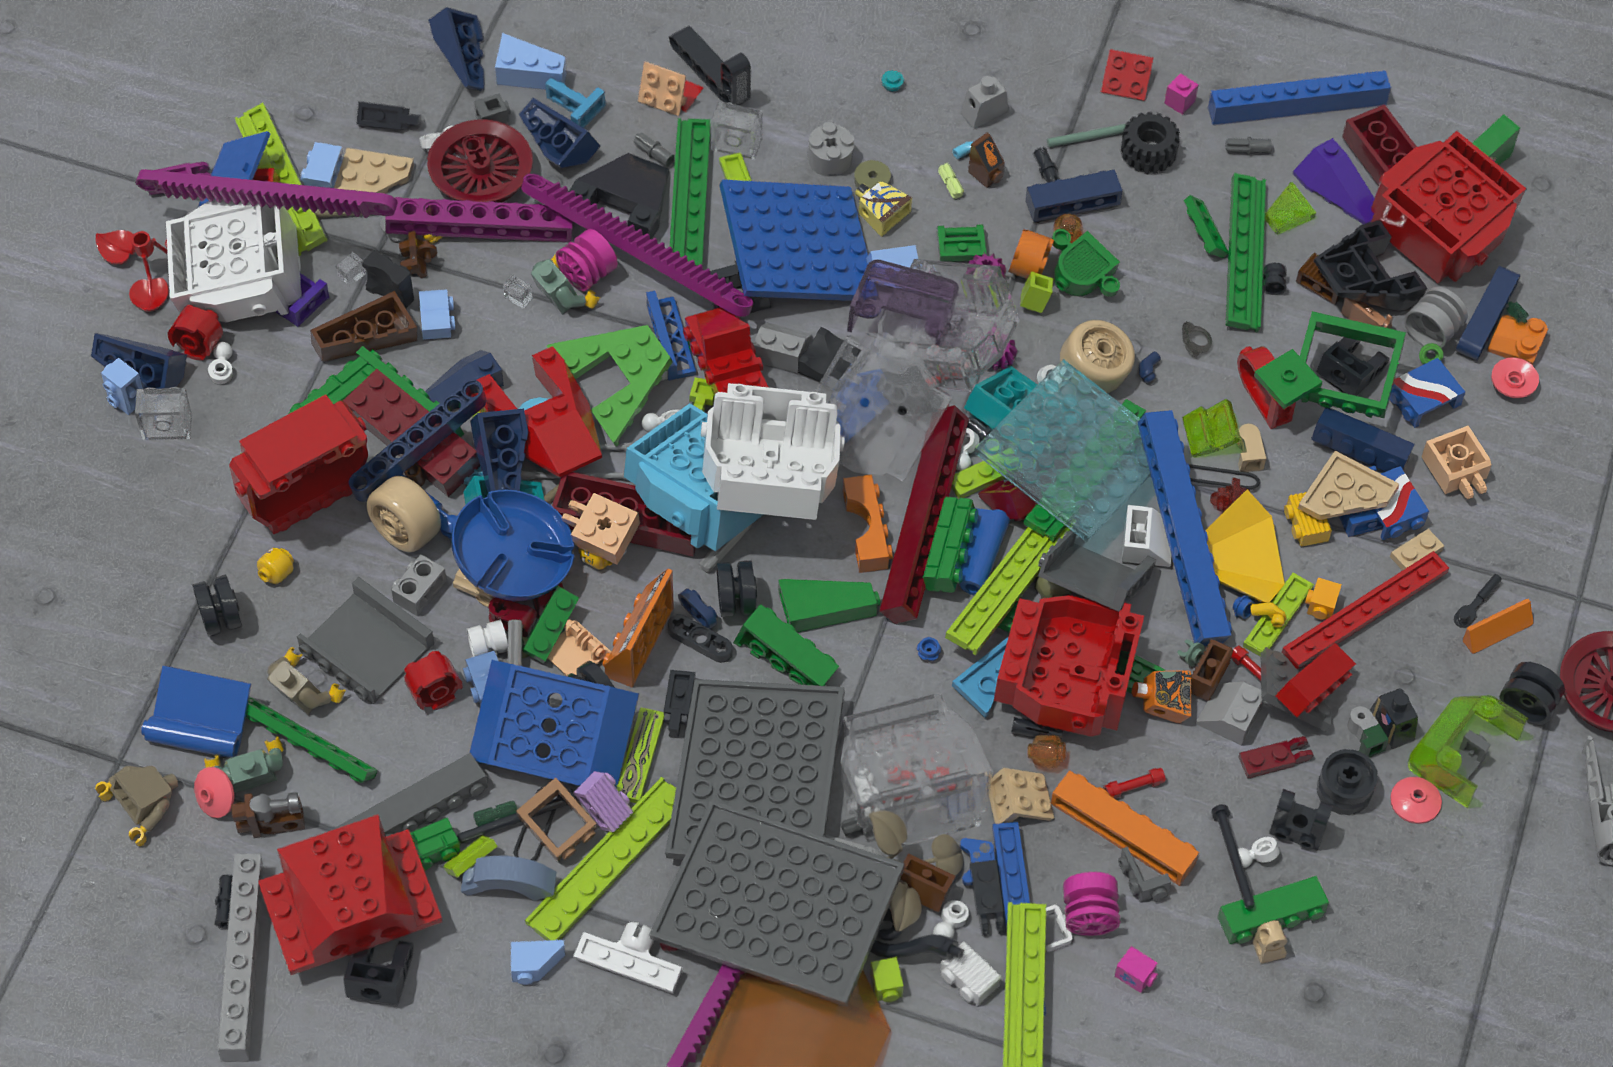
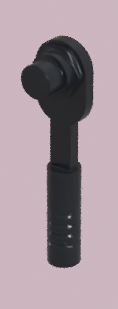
(1467, 613)

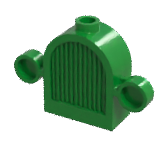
(1084, 265)

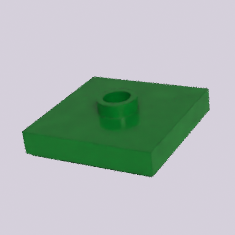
(1288, 378)

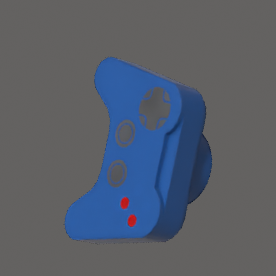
(978, 851)

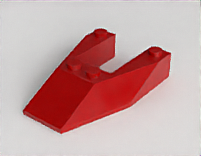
(560, 428)

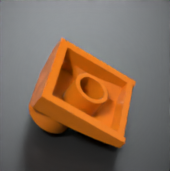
(1518, 339)

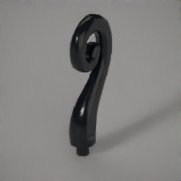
(934, 944)

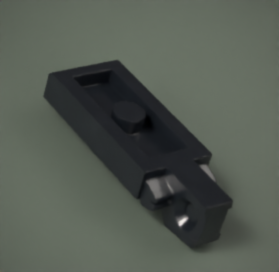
(385, 116)
(678, 700)

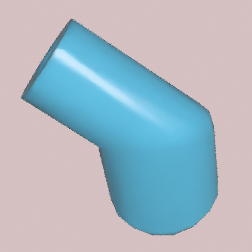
(962, 150)

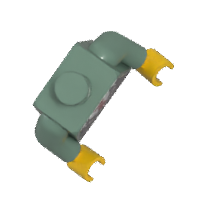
(558, 288)
(253, 767)

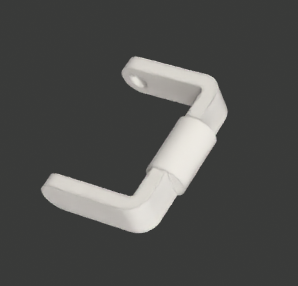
(1060, 918)

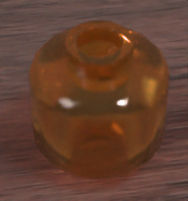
(1070, 223)
(1047, 751)

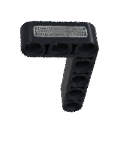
(726, 79)

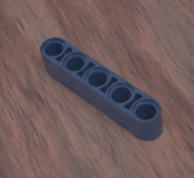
(1488, 312)

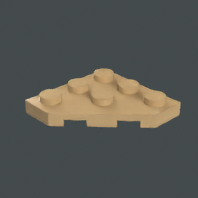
(372, 171)
(1346, 489)

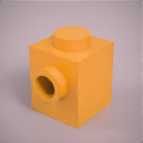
(1323, 599)

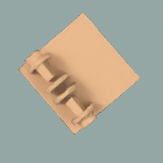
(662, 88)
(576, 647)

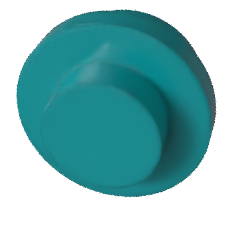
(892, 80)

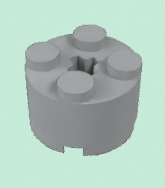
(830, 149)

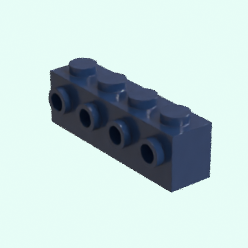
(1073, 195)
(1361, 440)

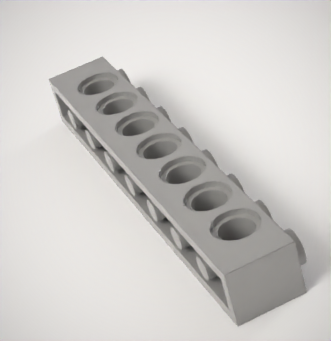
(241, 959)

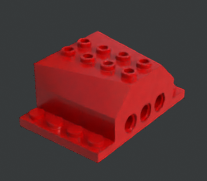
(347, 893)

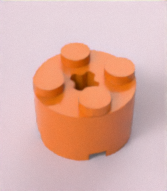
(1030, 254)

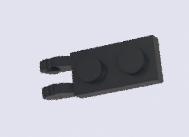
(987, 894)

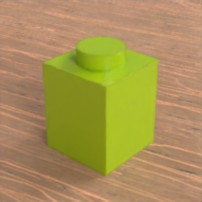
(1036, 292)
(886, 979)

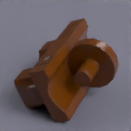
(419, 252)

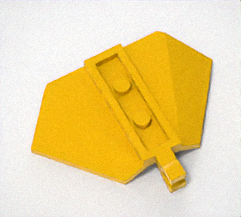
(1246, 549)

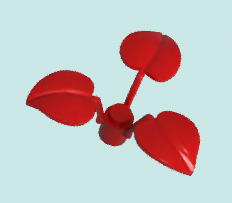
(116, 249)

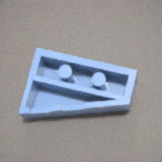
(527, 64)

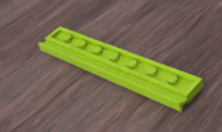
(276, 156)
(1000, 591)
(604, 864)
(1024, 985)

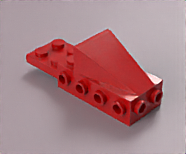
(723, 349)

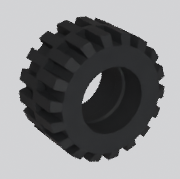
(1150, 156)

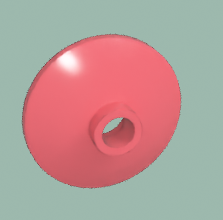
(1518, 371)
(214, 792)
(1415, 809)

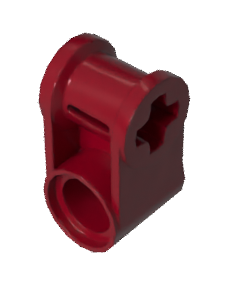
(512, 611)

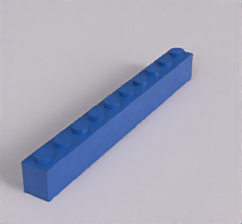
(1184, 527)

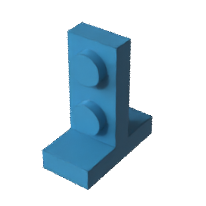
(582, 108)

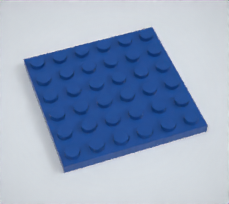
(795, 239)

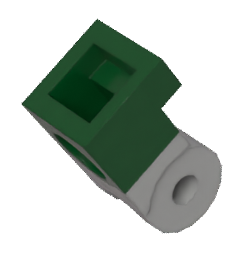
(1368, 731)

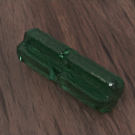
(1517, 312)
(488, 815)

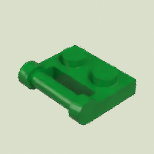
(960, 248)

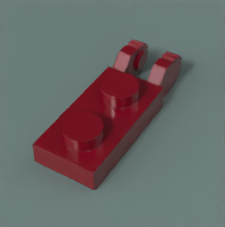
(1274, 757)

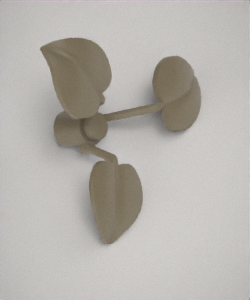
(889, 835)

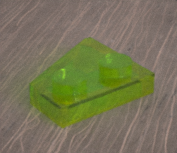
(1289, 210)

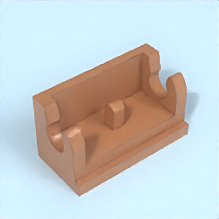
(1363, 313)

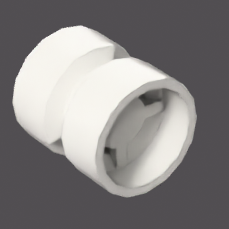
(487, 639)

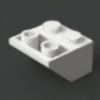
(1145, 536)

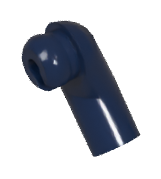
(1146, 367)

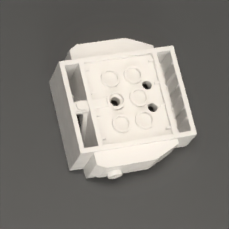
(240, 260)
(771, 450)

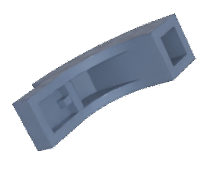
(509, 873)

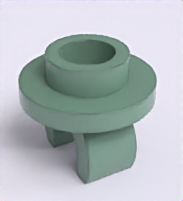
(1193, 654)

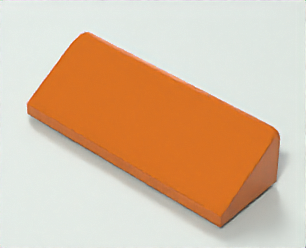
(1498, 626)

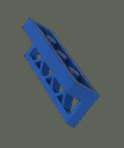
(659, 324)

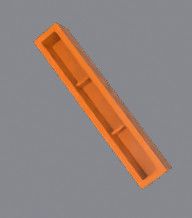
(1124, 827)

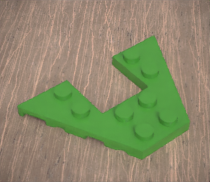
(639, 359)

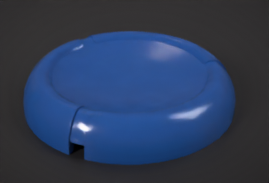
(512, 545)

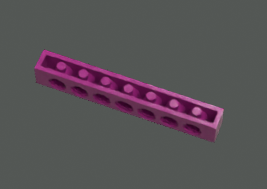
(478, 220)

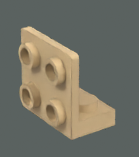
(1019, 795)

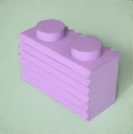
(604, 801)

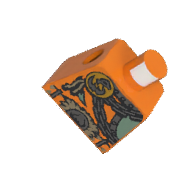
(1166, 694)

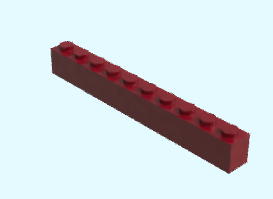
(930, 487)

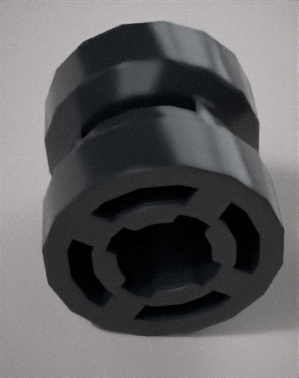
(1274, 278)

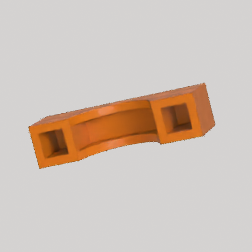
(871, 548)

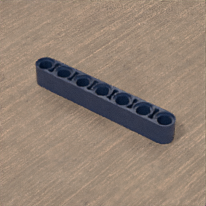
(423, 430)

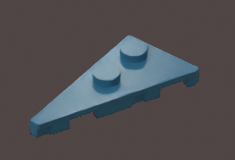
(980, 680)

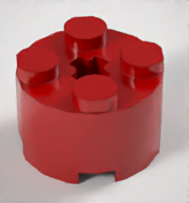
(196, 332)
(432, 681)

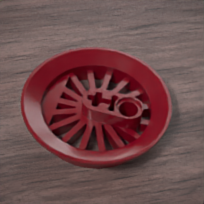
(477, 163)
(1577, 670)

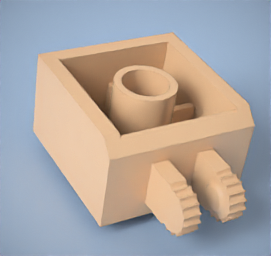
(1458, 462)
(598, 514)

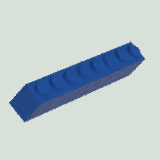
(1299, 97)

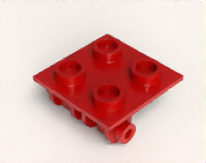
(1127, 74)

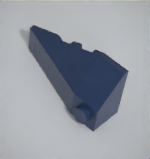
(459, 39)
(557, 136)
(156, 365)
(469, 368)
(500, 447)

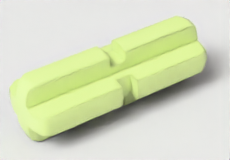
(953, 183)

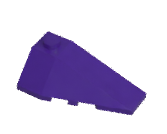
(1335, 177)

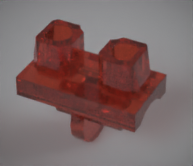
(1227, 495)

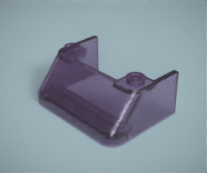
(907, 293)

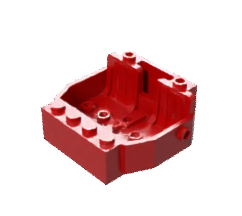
(1450, 235)
(299, 463)
(1078, 638)

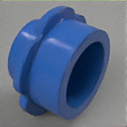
(1242, 607)
(929, 643)

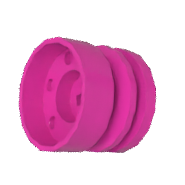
(586, 259)
(1091, 903)

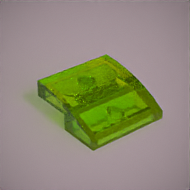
(1211, 428)

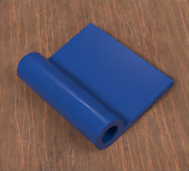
(240, 158)
(983, 551)
(198, 712)

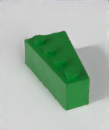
(785, 648)

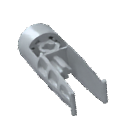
(1602, 831)

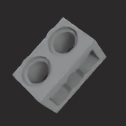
(423, 586)

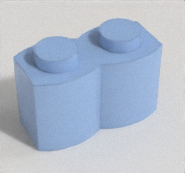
(435, 314)

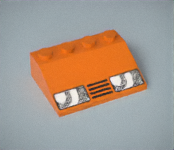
(640, 630)

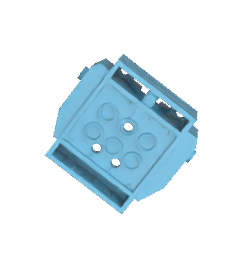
(670, 480)

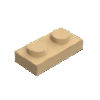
(1416, 549)

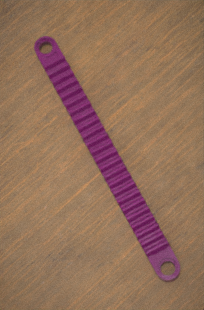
(266, 193)
(637, 244)
(705, 1017)

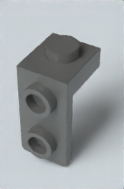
(1473, 752)
(1153, 888)

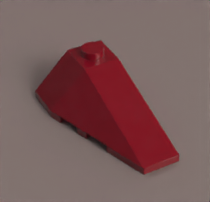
(1009, 499)

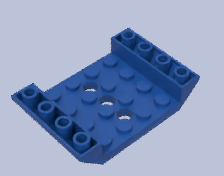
(589, 730)

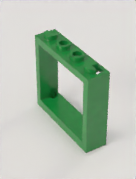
(1360, 332)

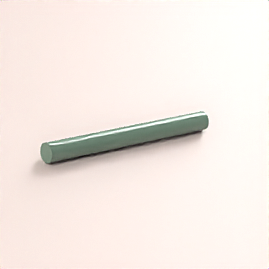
(1087, 135)

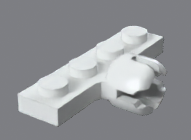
(630, 957)

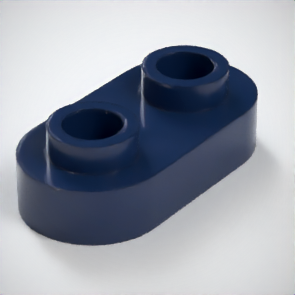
(697, 609)

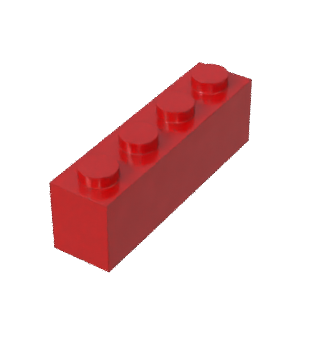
(1316, 681)

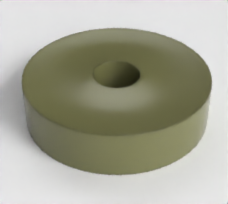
(871, 169)

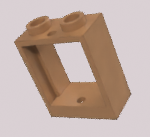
(542, 798)

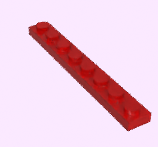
(1365, 610)

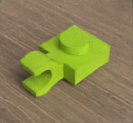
(701, 394)

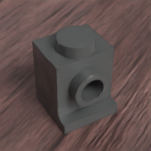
(492, 108)

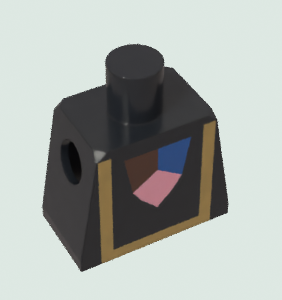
(1396, 713)

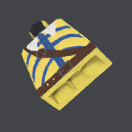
(883, 206)

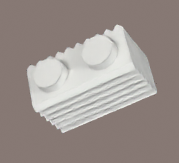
(970, 975)

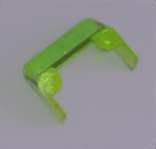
(1439, 763)

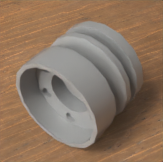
(1436, 317)

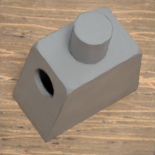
(985, 102)

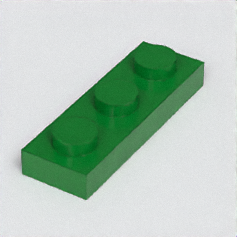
(1205, 227)
(550, 624)

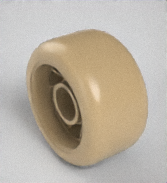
(1100, 353)
(403, 514)

